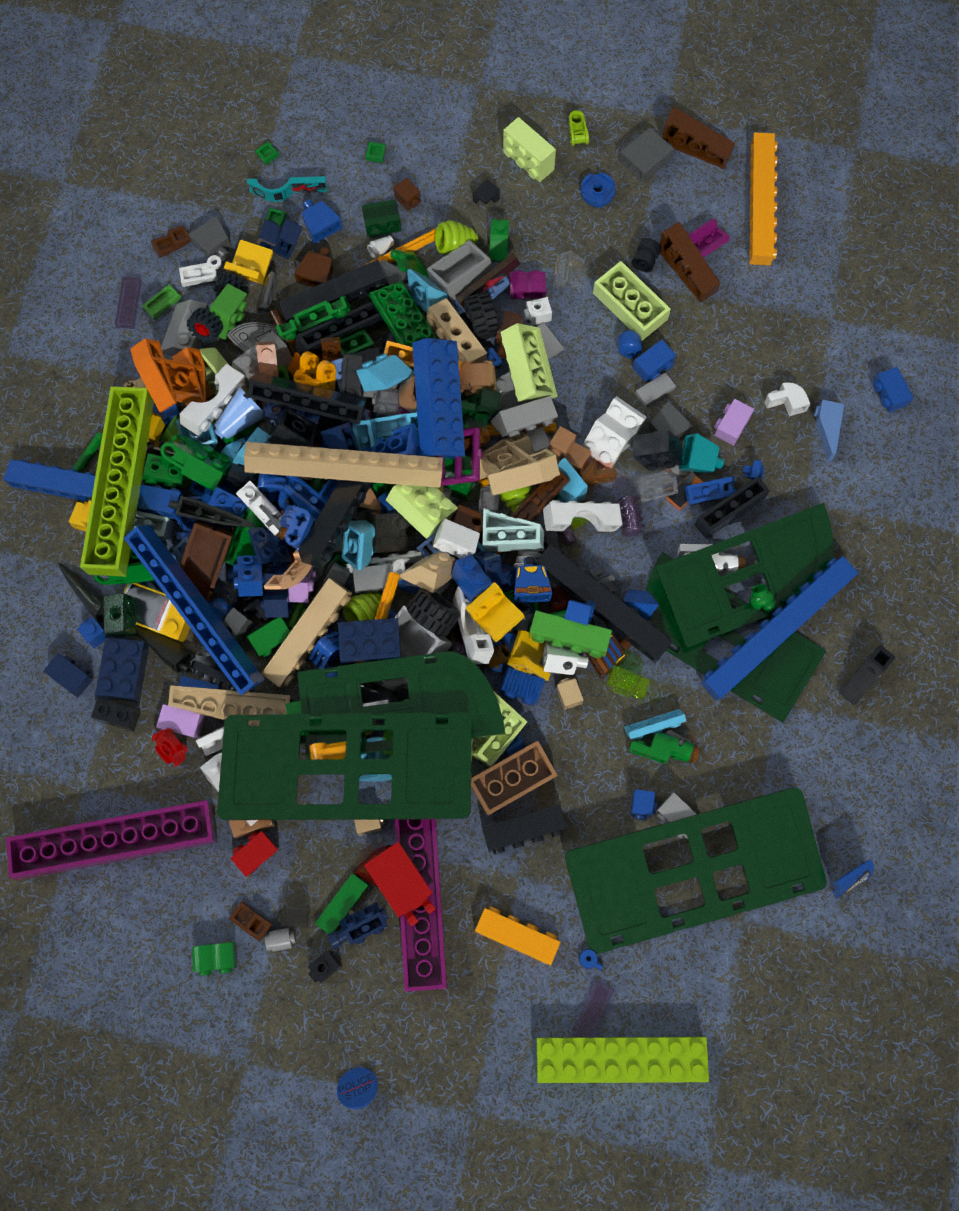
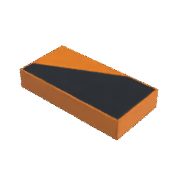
(680, 500)

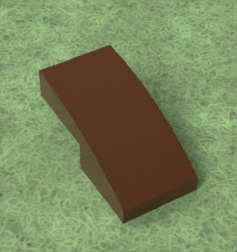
(173, 241)
(250, 921)

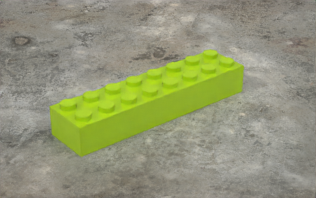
(621, 1059)

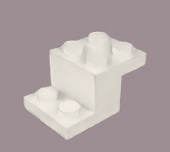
(613, 432)

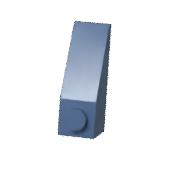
(828, 424)

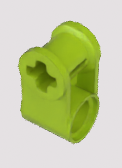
(577, 131)

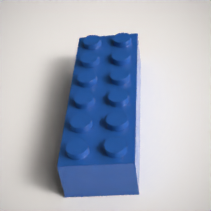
(438, 398)

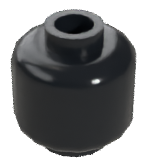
(526, 622)

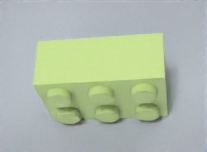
(528, 149)
(421, 506)

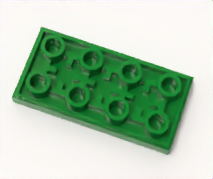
(401, 314)

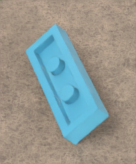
(655, 724)

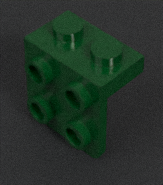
(381, 218)

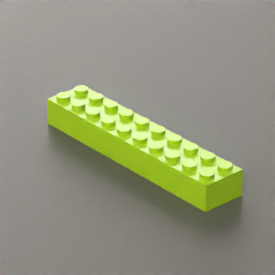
(117, 481)

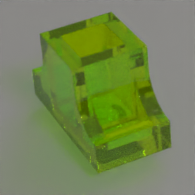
(627, 683)

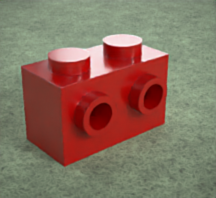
(254, 853)

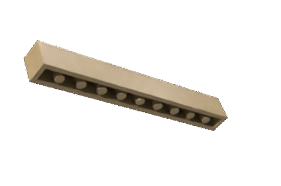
(343, 464)

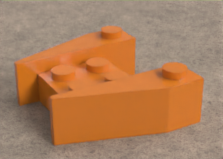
(170, 379)

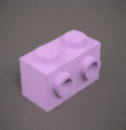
(734, 421)
(302, 591)
(181, 721)

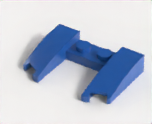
(307, 497)

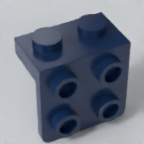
(269, 548)

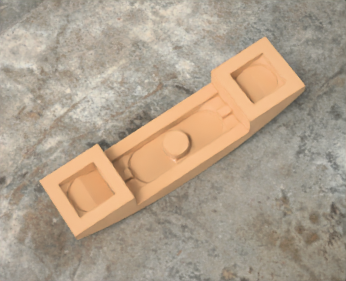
(291, 576)

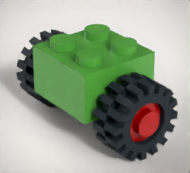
(223, 313)

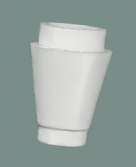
(380, 246)

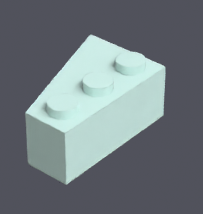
(510, 534)

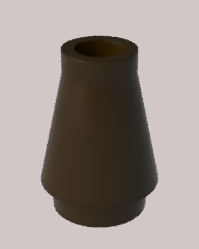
(500, 655)

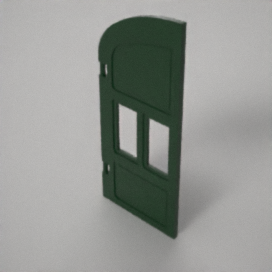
(787, 556)
(775, 680)
(437, 687)

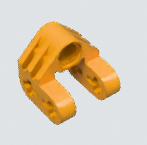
(316, 373)

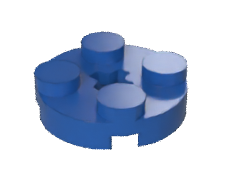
(595, 198)

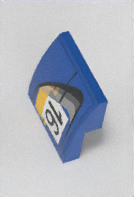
(853, 878)

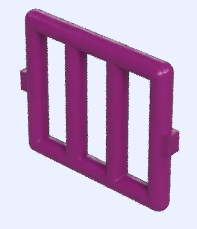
(476, 455)

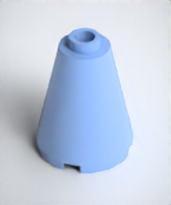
(238, 415)

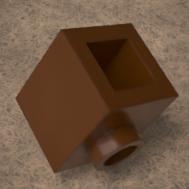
(407, 194)

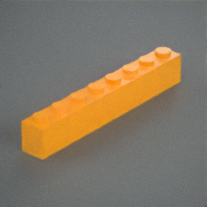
(762, 199)

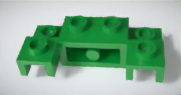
(313, 317)

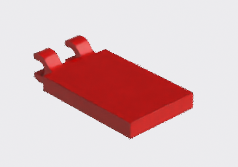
(400, 882)

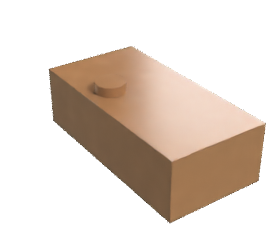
(512, 778)

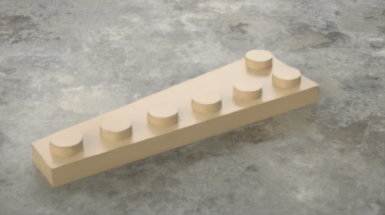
(224, 703)

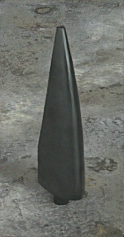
(204, 512)
(85, 593)
(168, 650)

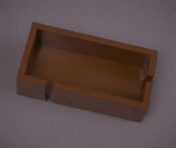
(205, 556)

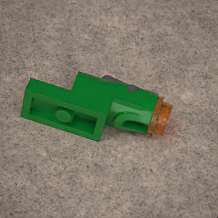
(666, 745)

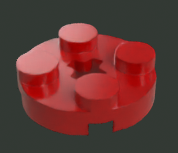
(169, 747)

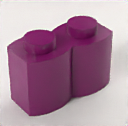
(527, 285)

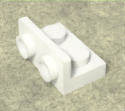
(212, 741)

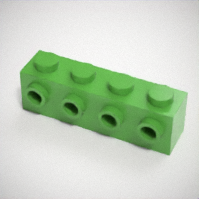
(570, 634)

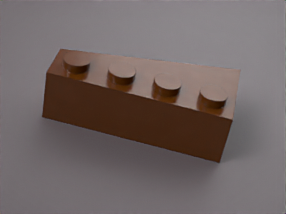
(697, 139)
(688, 262)

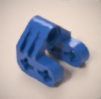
(273, 488)
(298, 523)
(325, 652)

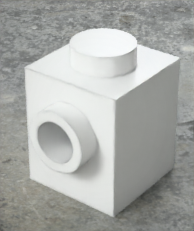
(538, 311)

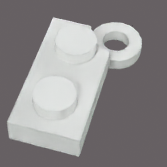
(200, 273)

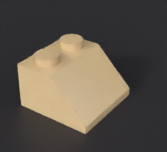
(430, 571)

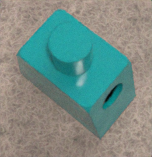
(700, 455)

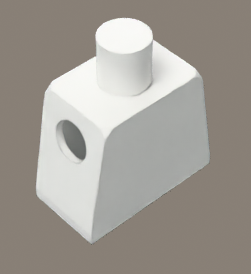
(562, 660)

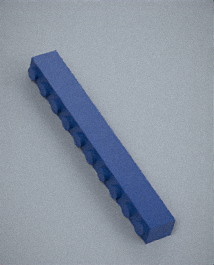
(80, 486)
(194, 609)
(778, 628)

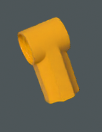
(327, 751)

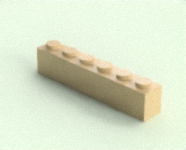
(306, 633)

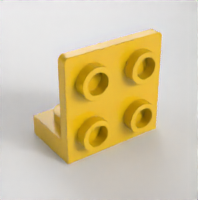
(250, 262)
(494, 612)
(527, 656)

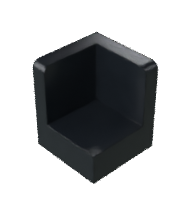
(486, 192)

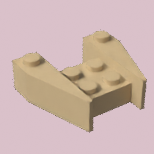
(514, 466)

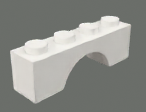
(198, 416)
(604, 516)
(476, 642)

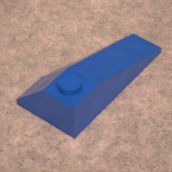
(403, 441)

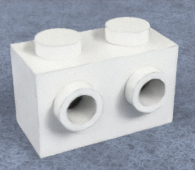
(456, 539)

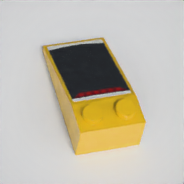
(157, 612)

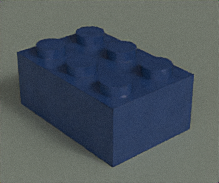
(369, 640)
(122, 670)

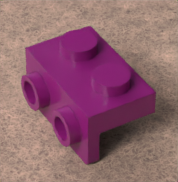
(708, 237)

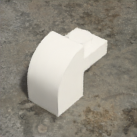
(791, 396)

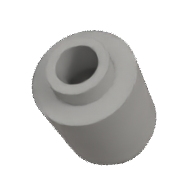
(280, 939)

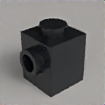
(323, 967)

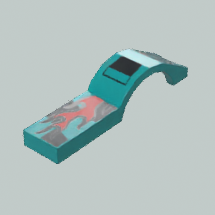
(294, 185)

